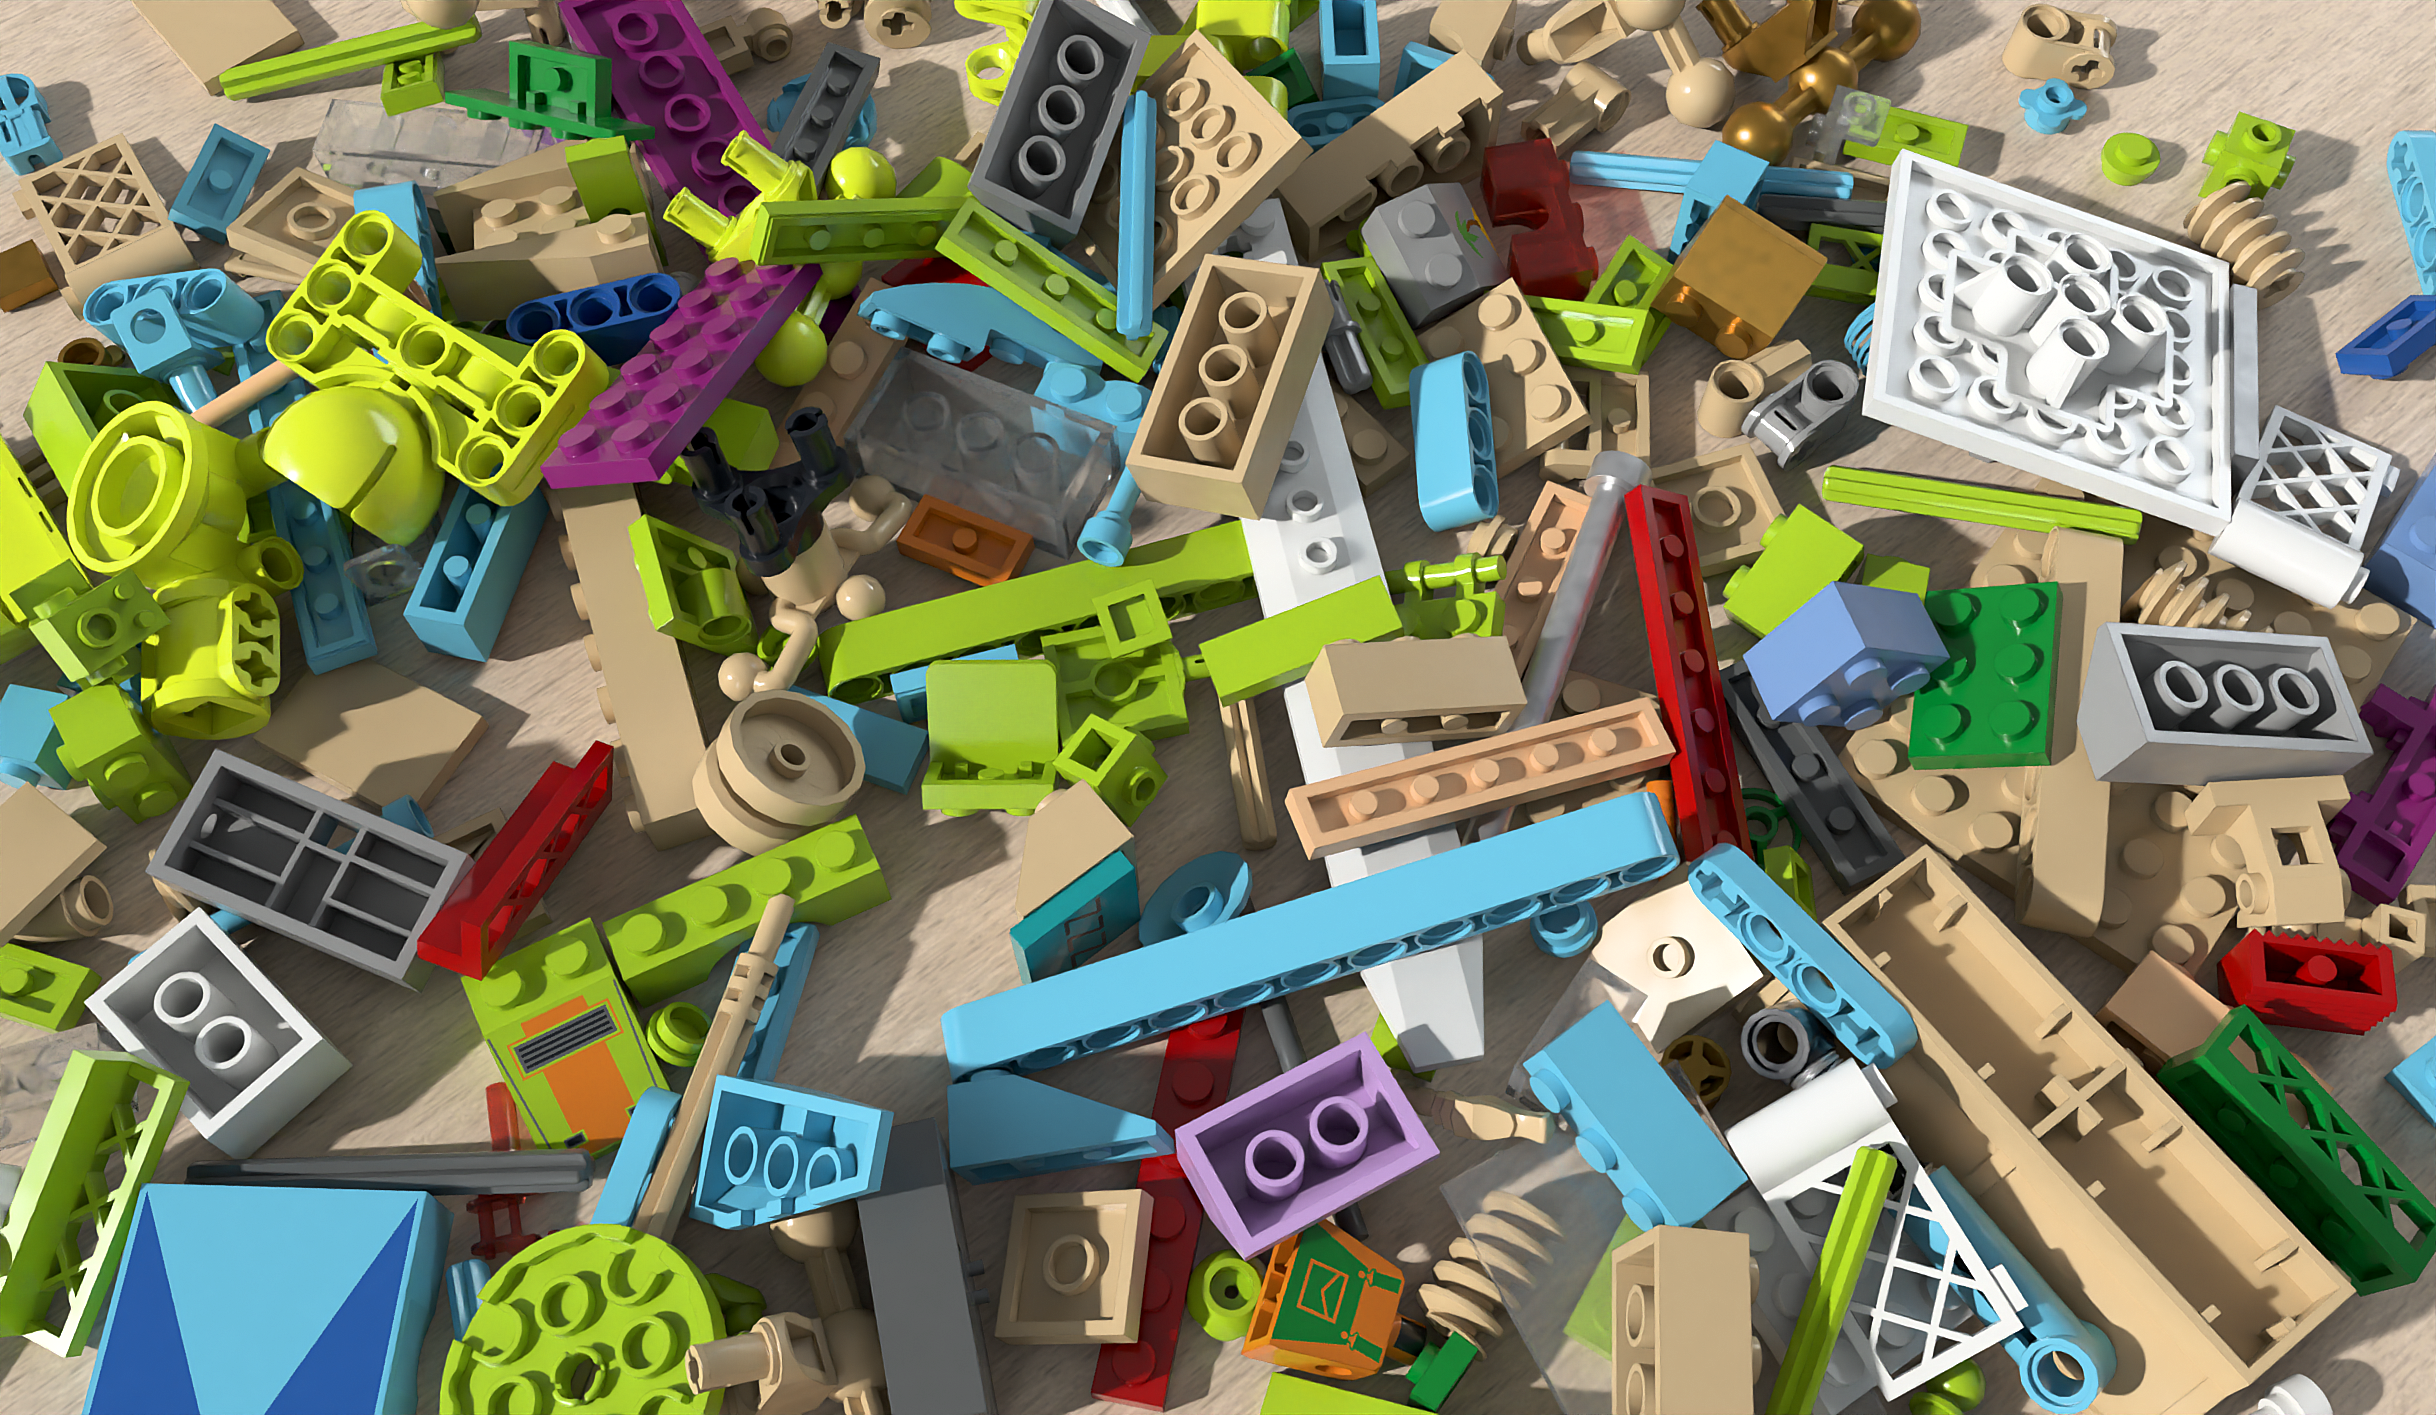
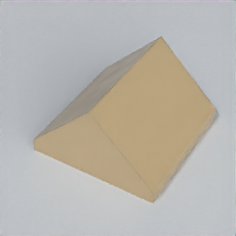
(38, 856)

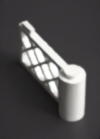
(2287, 543)
(1816, 1135)

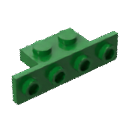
(556, 91)

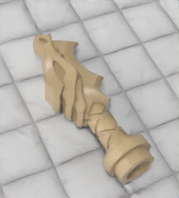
(1475, 1116)

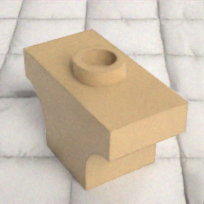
(1477, 26)

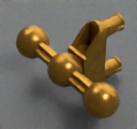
(1796, 46)

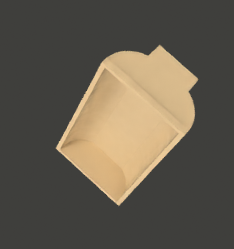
(2076, 1152)

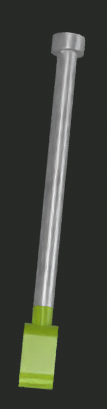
(1607, 483)

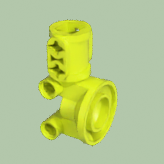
(171, 507)

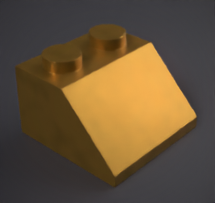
(1738, 280)

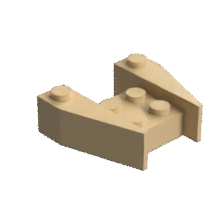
(530, 238)

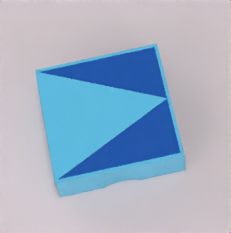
(271, 1302)

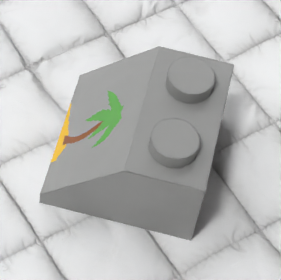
(1432, 252)

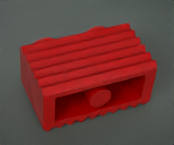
(2309, 982)

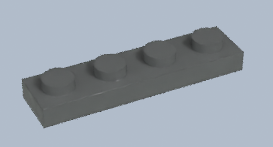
(827, 109)
(1811, 787)

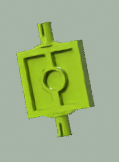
(1130, 691)

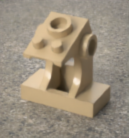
(2272, 894)

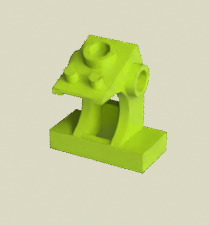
(89, 628)

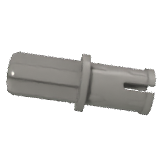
(1344, 347)

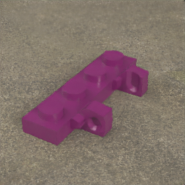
(2389, 828)

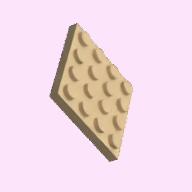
(1215, 164)

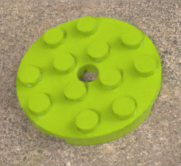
(579, 1298)

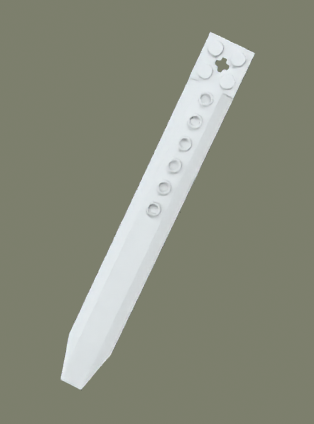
(1302, 549)

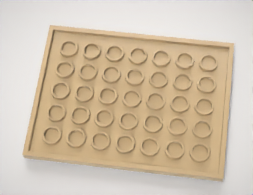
(2160, 881)

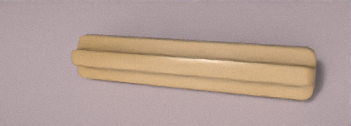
(1248, 775)

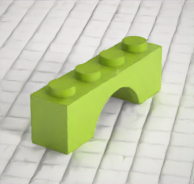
(685, 933)

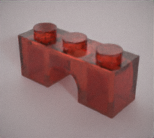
(1531, 189)

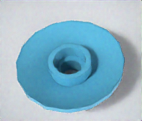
(1197, 897)

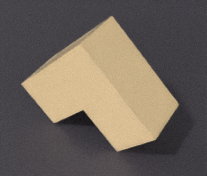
(2389, 925)

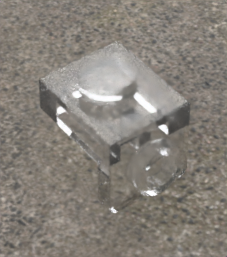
(1850, 117)

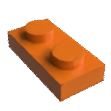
(964, 543)

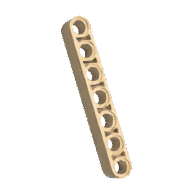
(2062, 803)

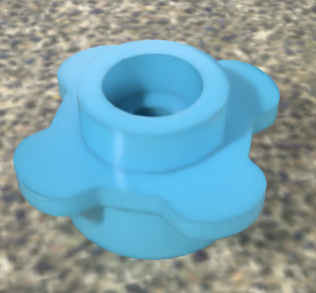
(2051, 107)

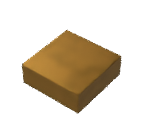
(24, 276)

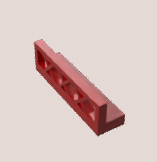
(519, 865)

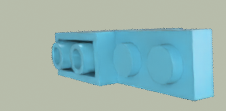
(963, 318)

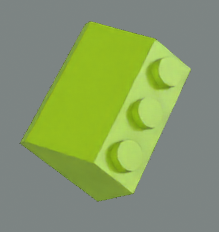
(77, 402)

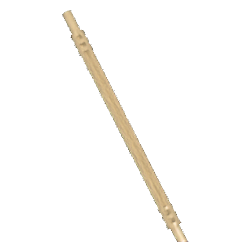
(722, 1055)

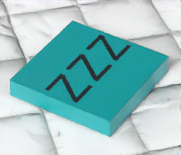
(1077, 921)

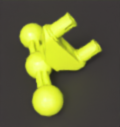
(799, 346)

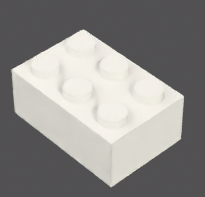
(226, 1027)

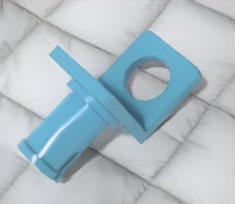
(173, 357)

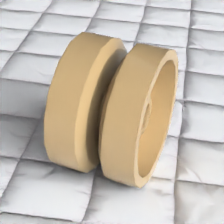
(777, 771)

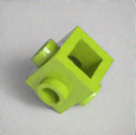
(2250, 152)
(1115, 765)

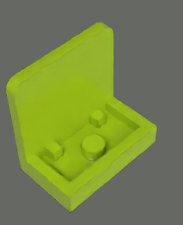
(991, 735)

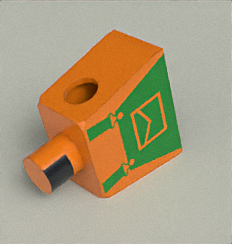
(1331, 1308)

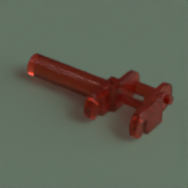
(504, 1137)

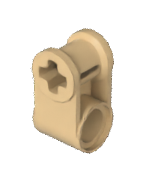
(2057, 43)

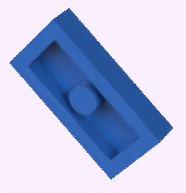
(2392, 340)

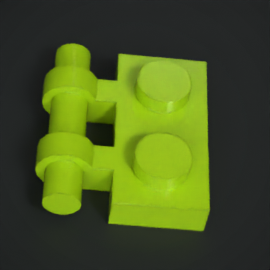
(1447, 617)

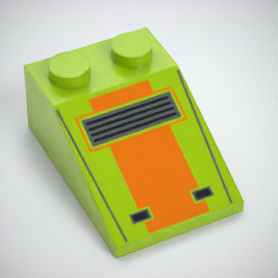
(567, 1039)

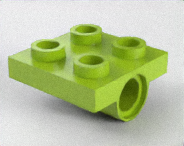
(692, 588)

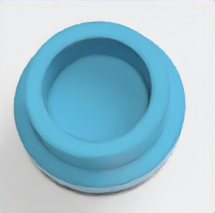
(1565, 930)

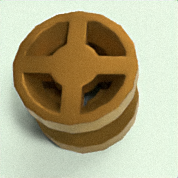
(1702, 1063)

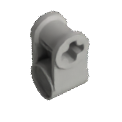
(1798, 418)

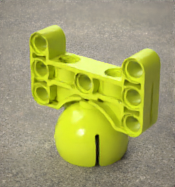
(387, 432)

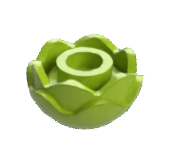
(1206, 1299)

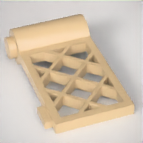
(122, 253)

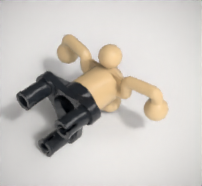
(789, 544)

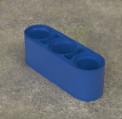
(608, 317)

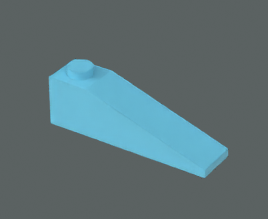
(784, 1152)

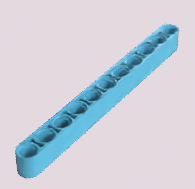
(1313, 939)

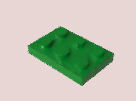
(1998, 687)

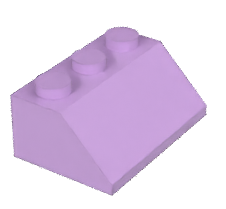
(1303, 1146)

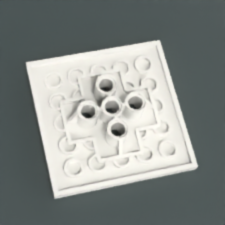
(2053, 343)

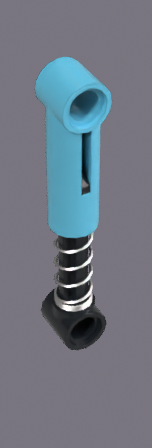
(2047, 1319)

